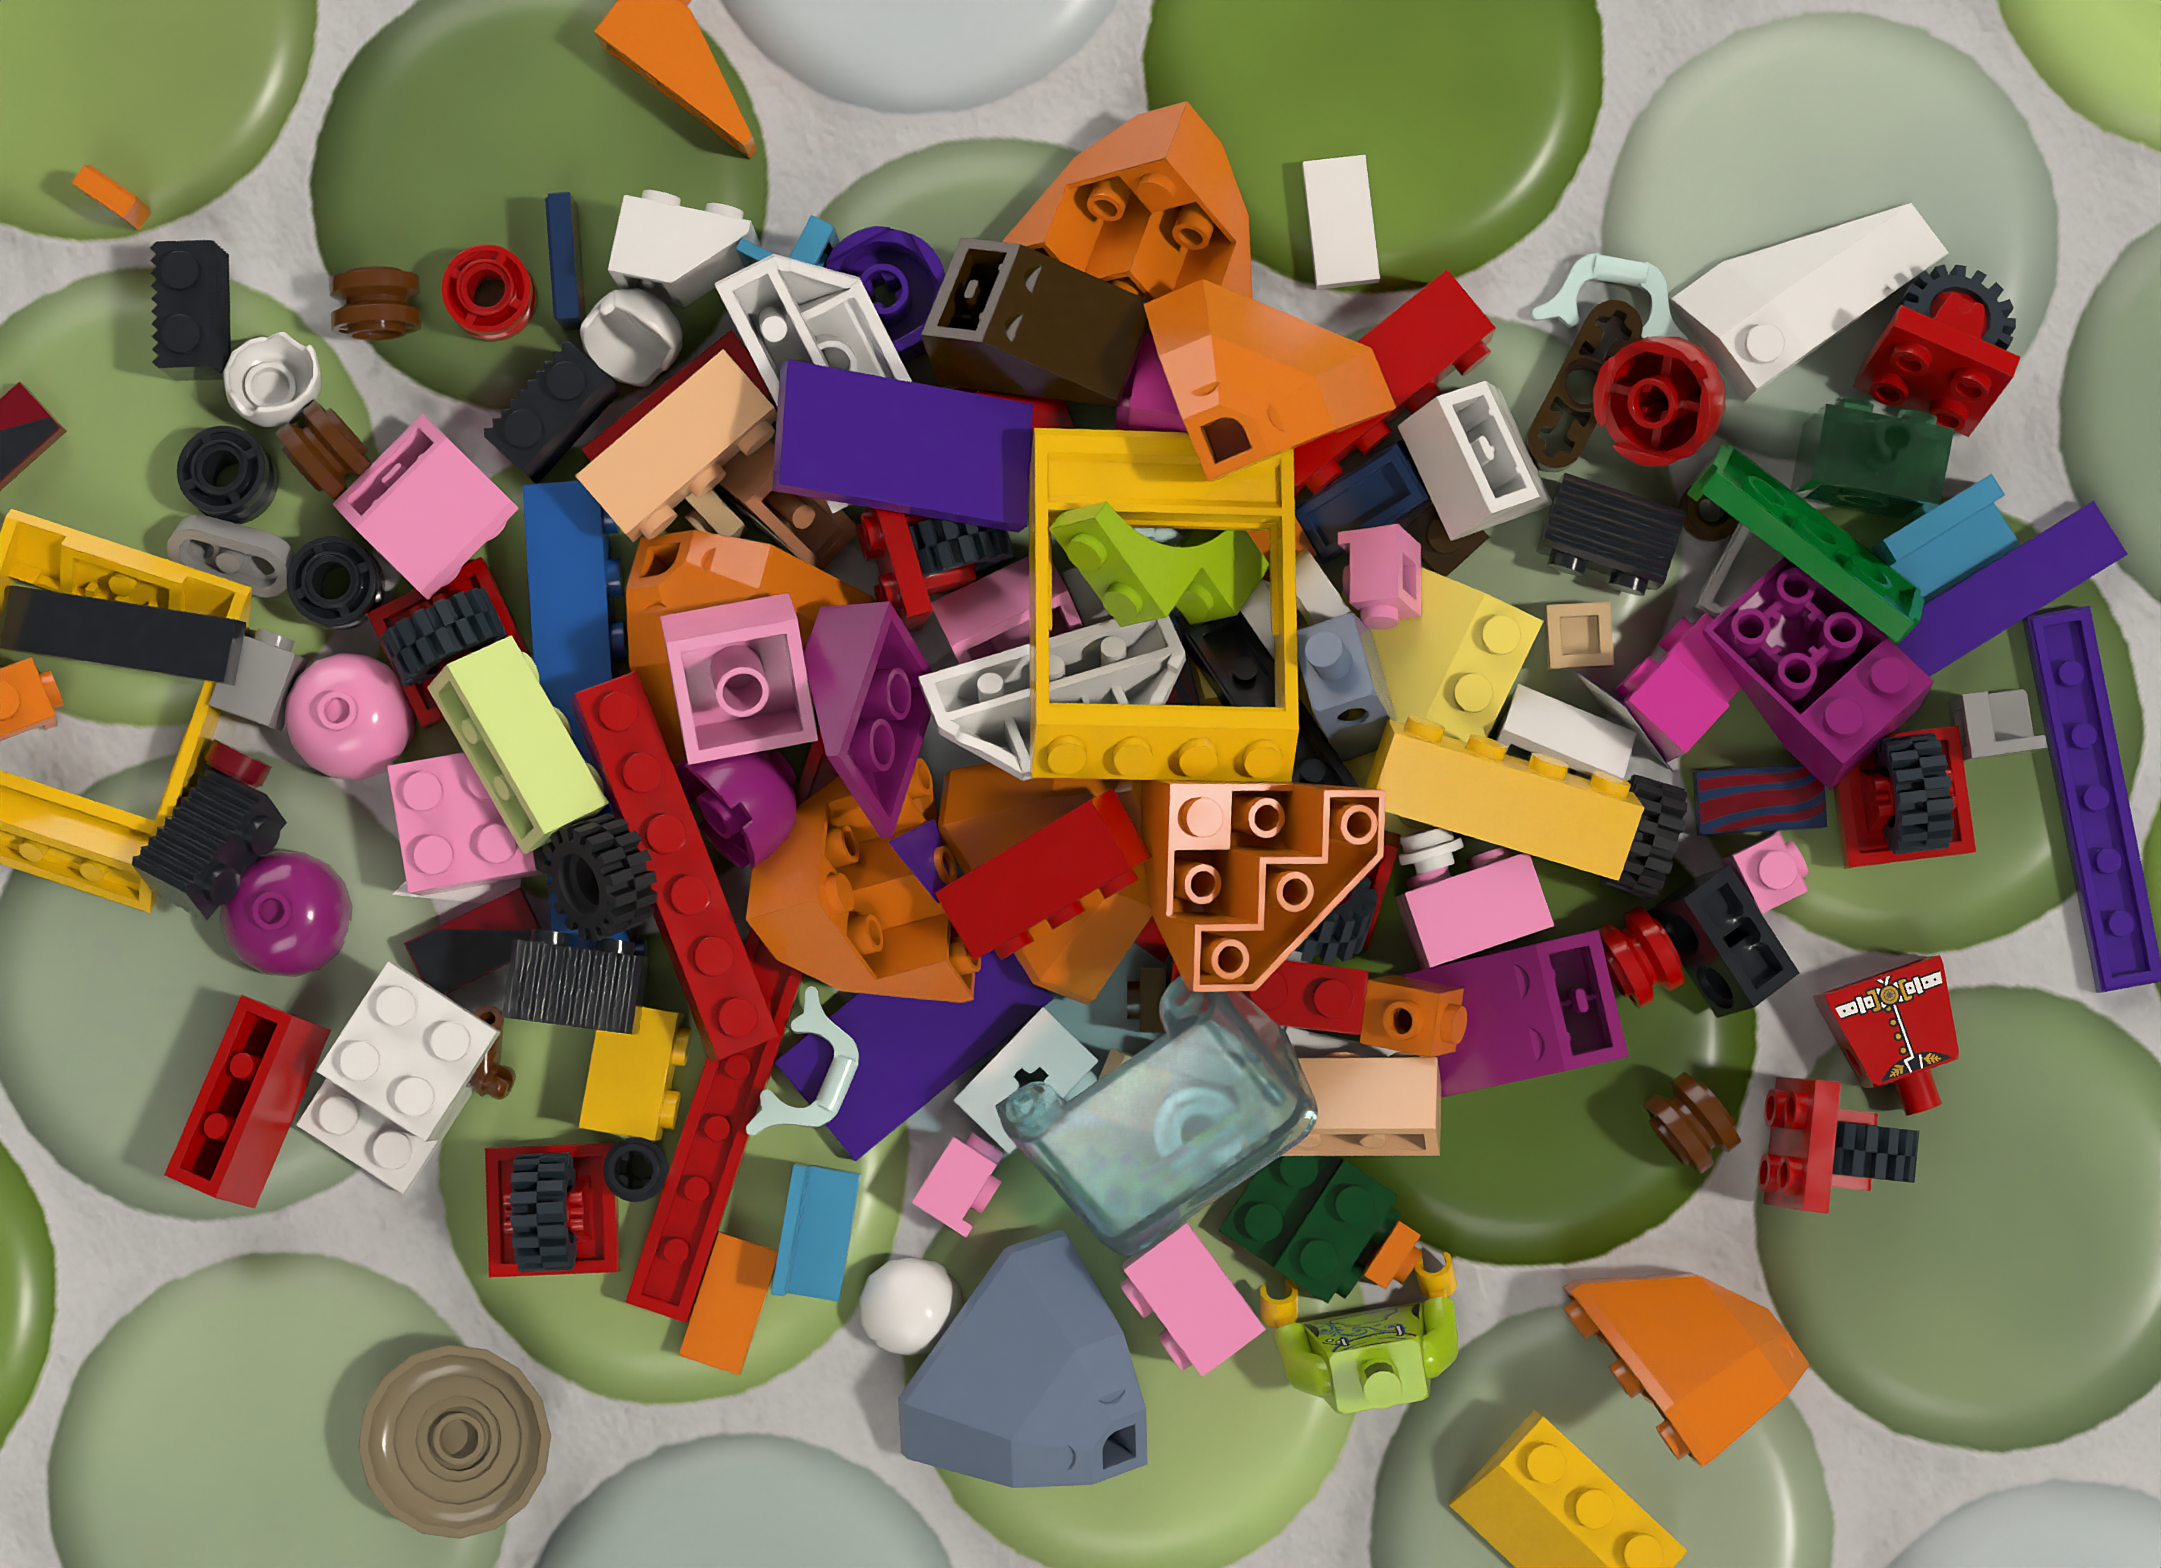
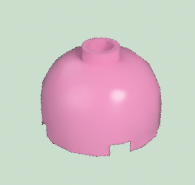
(349, 716)

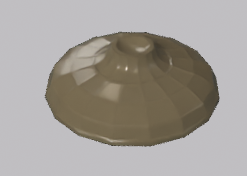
(454, 1441)

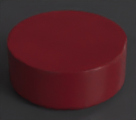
(237, 764)

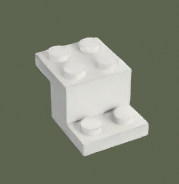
(397, 1077)

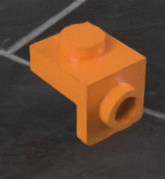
(27, 699)

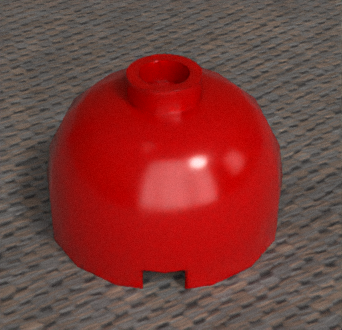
(1659, 400)

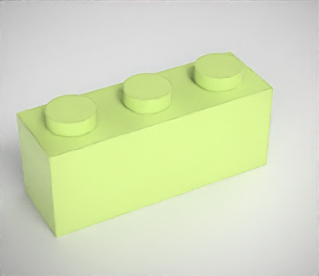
(517, 743)

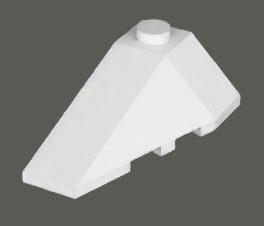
(1793, 297)

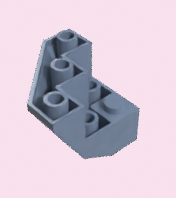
(1029, 1379)

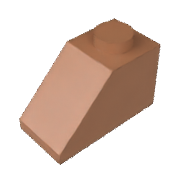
(796, 520)

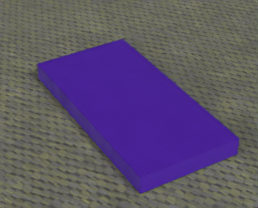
(902, 446)
(912, 1049)

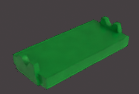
(1810, 541)

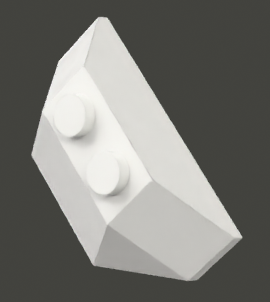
(808, 317)
(988, 699)

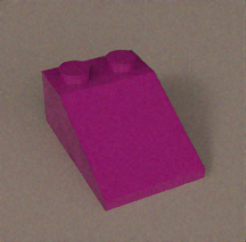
(869, 703)

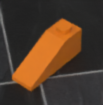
(671, 54)

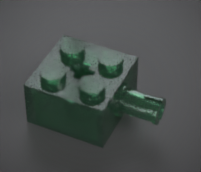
(1872, 460)

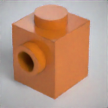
(1413, 1016)

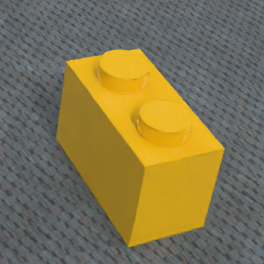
(633, 1077)

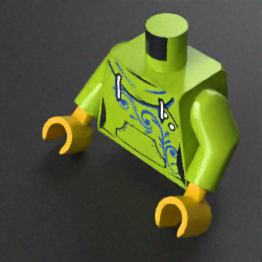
(1369, 1355)

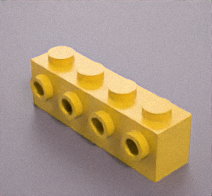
(1506, 798)

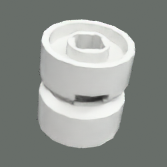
(1315, 600)

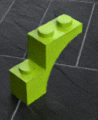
(1142, 580)

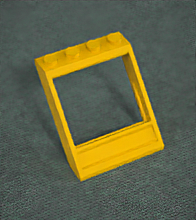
(1159, 483)
(61, 832)

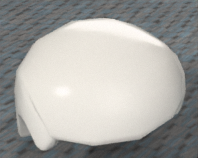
(632, 336)
(272, 379)
(909, 1305)

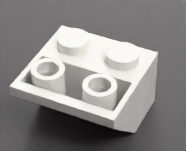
(676, 248)
(1473, 460)

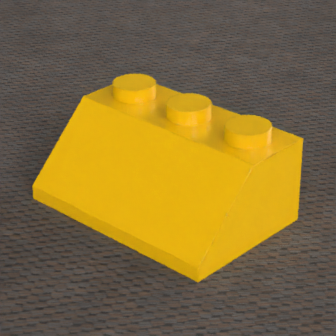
(1557, 1509)

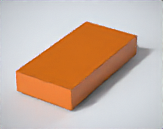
(729, 1303)

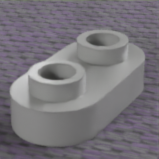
(232, 553)

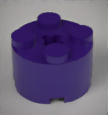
(901, 265)

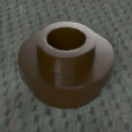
(1702, 529)

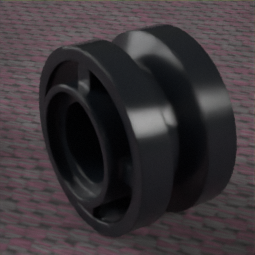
(209, 454)
(309, 570)

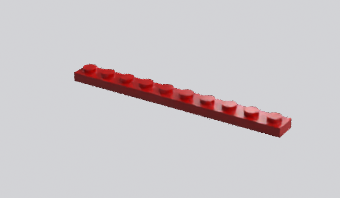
(716, 1130)

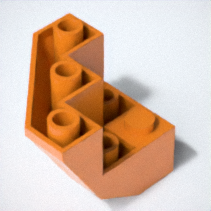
(1147, 209)
(1258, 376)
(706, 571)
(991, 811)
(1251, 869)
(853, 910)
(1691, 1352)

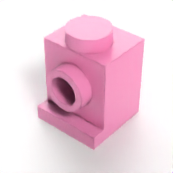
(1382, 574)
(1770, 871)
(961, 1182)

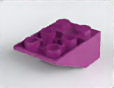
(1816, 670)
(1531, 1013)

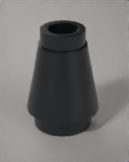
(620, 1177)

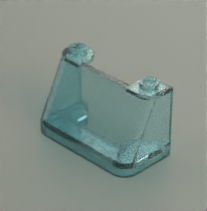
(1170, 1121)

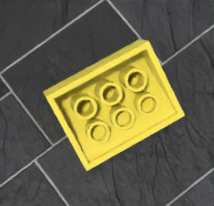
(1446, 667)

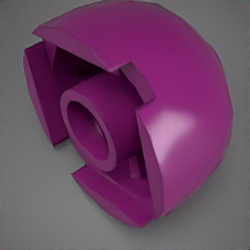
(743, 802)
(287, 914)

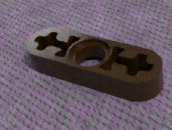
(1546, 419)

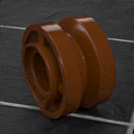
(375, 303)
(324, 449)
(1692, 1123)

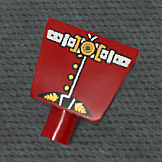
(1895, 1029)

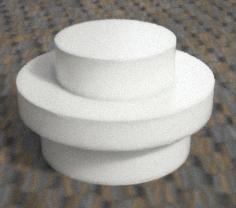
(1429, 849)

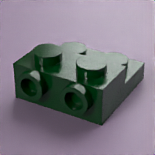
(1312, 1220)

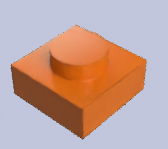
(1394, 1257)

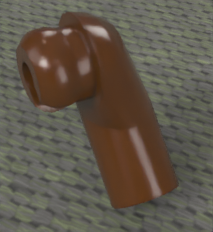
(491, 1076)

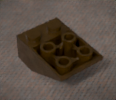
(1032, 326)

